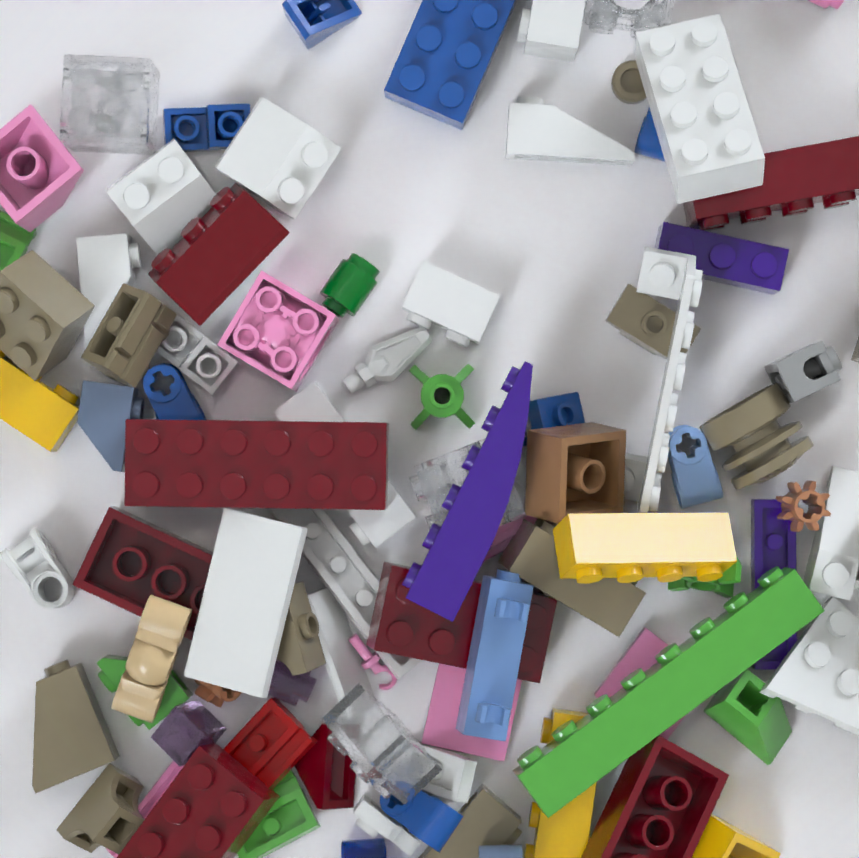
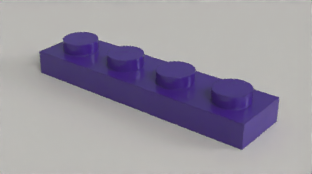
(771, 546)

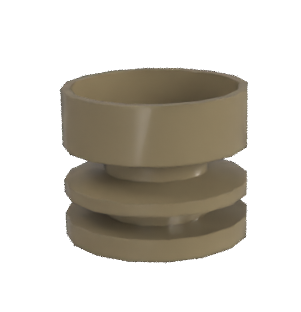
(756, 437)

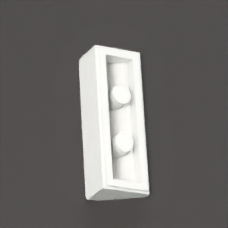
(340, 656)

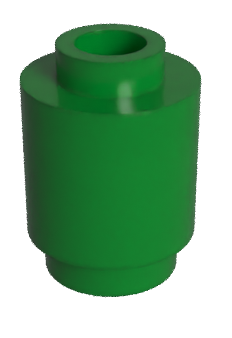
(349, 286)

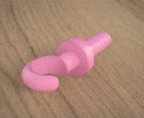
(370, 660)

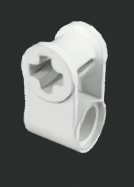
(38, 568)

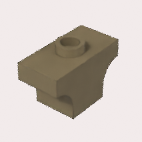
(645, 321)
(300, 641)
(105, 813)

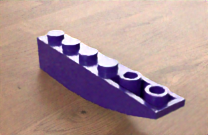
(475, 507)

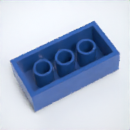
(448, 56)

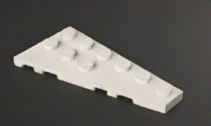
(823, 668)

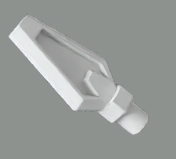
(388, 359)

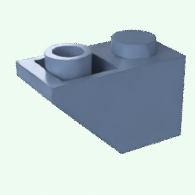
(103, 418)

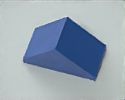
(319, 18)

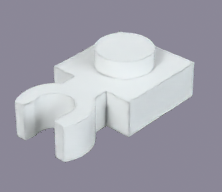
(376, 821)

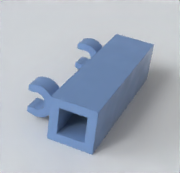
(494, 656)

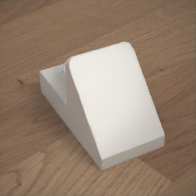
(456, 777)

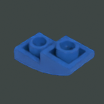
(204, 127)

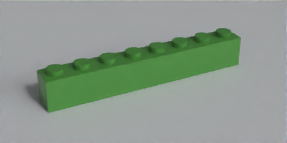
(667, 690)

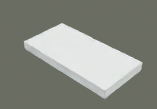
(245, 602)

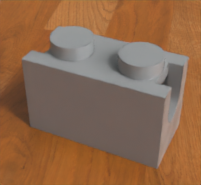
(794, 371)

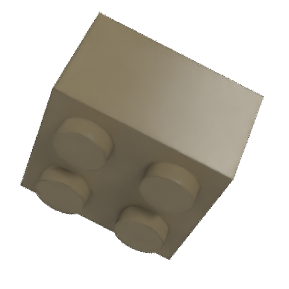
(39, 315)

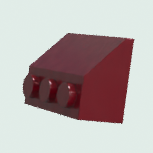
(217, 252)

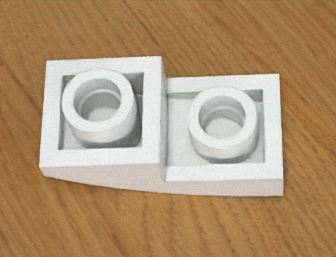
(196, 355)

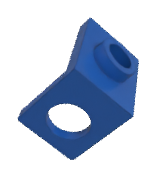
(555, 411)

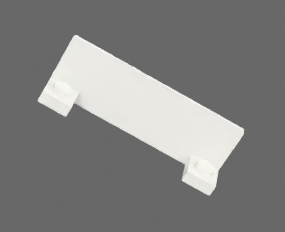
(673, 277)

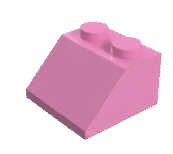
(34, 170)

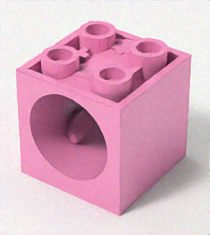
(278, 331)

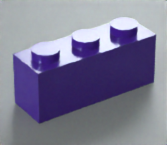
(727, 257)

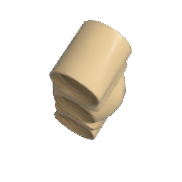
(151, 658)

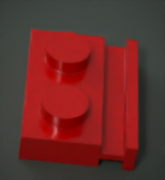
(271, 743)

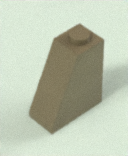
(68, 728)

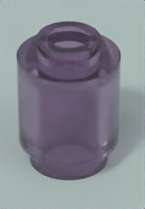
(289, 687)

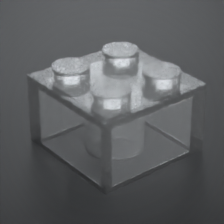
(380, 746)

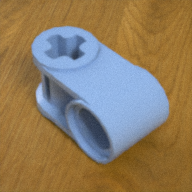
(693, 474)

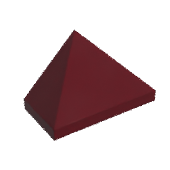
(327, 773)

